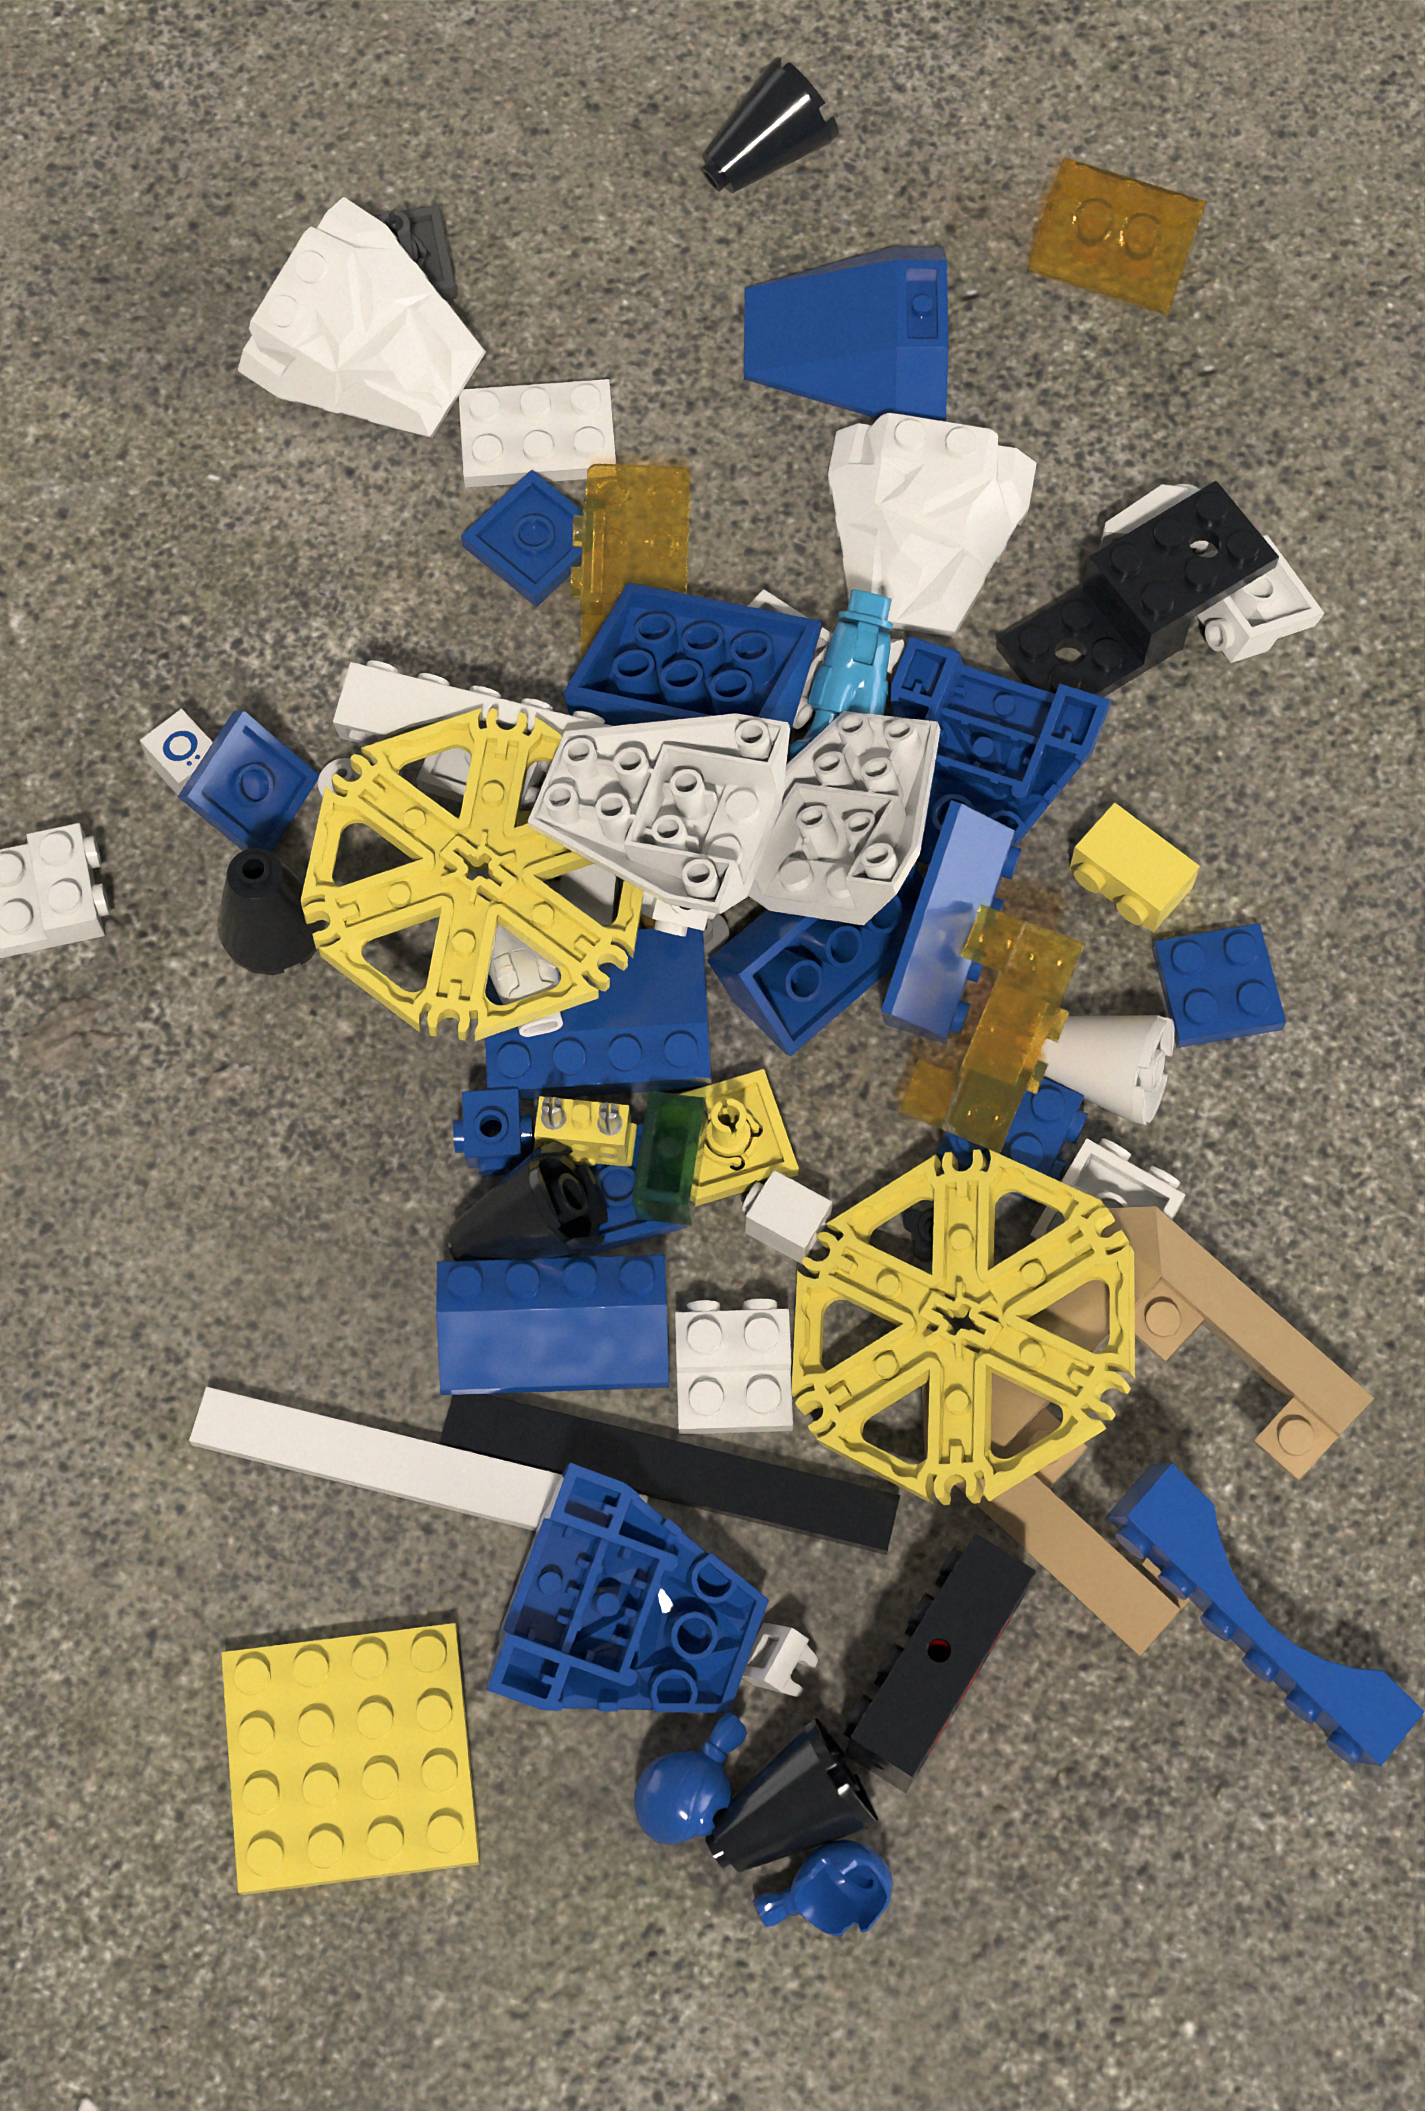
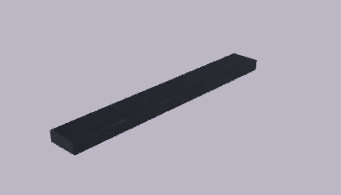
(674, 1470)

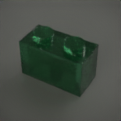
(670, 1158)

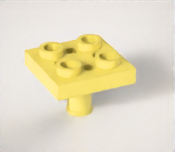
(732, 1111)

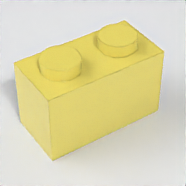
(1133, 868)

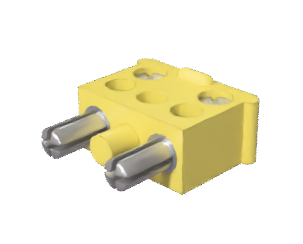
(591, 1129)

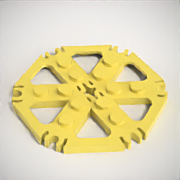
(425, 890)
(956, 1375)

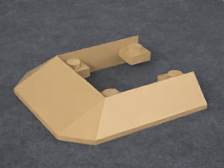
(1174, 1295)

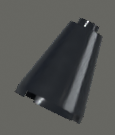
(768, 129)
(263, 914)
(533, 1212)
(792, 1804)

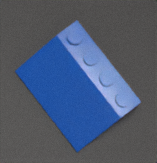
(692, 658)
(631, 1039)

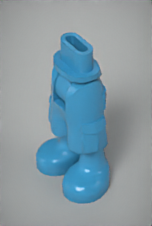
(853, 665)

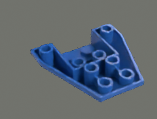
(856, 333)

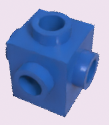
(491, 1112)

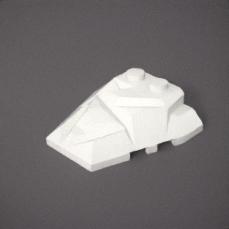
(360, 329)
(925, 514)

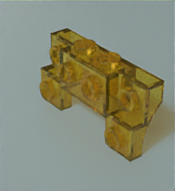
(1011, 1034)

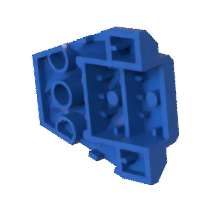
(999, 740)
(622, 1610)

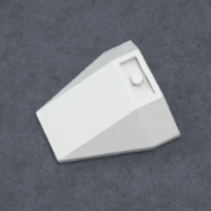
(670, 803)
(849, 818)

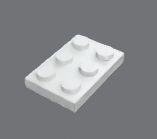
(536, 428)

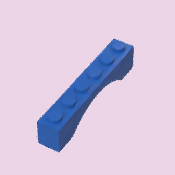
(1179, 1534)

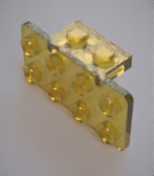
(629, 533)

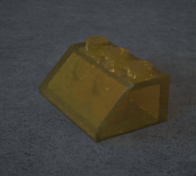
(1116, 236)

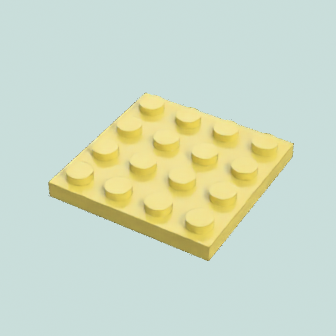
(349, 1759)

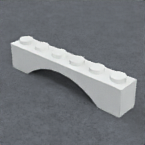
(385, 704)

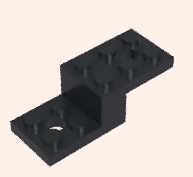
(1141, 597)

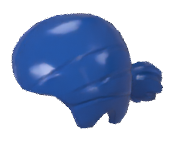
(686, 1788)
(833, 1890)

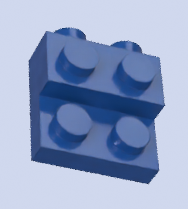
(1035, 1135)

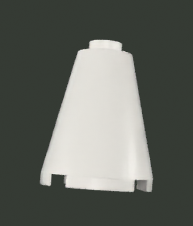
(1114, 1062)

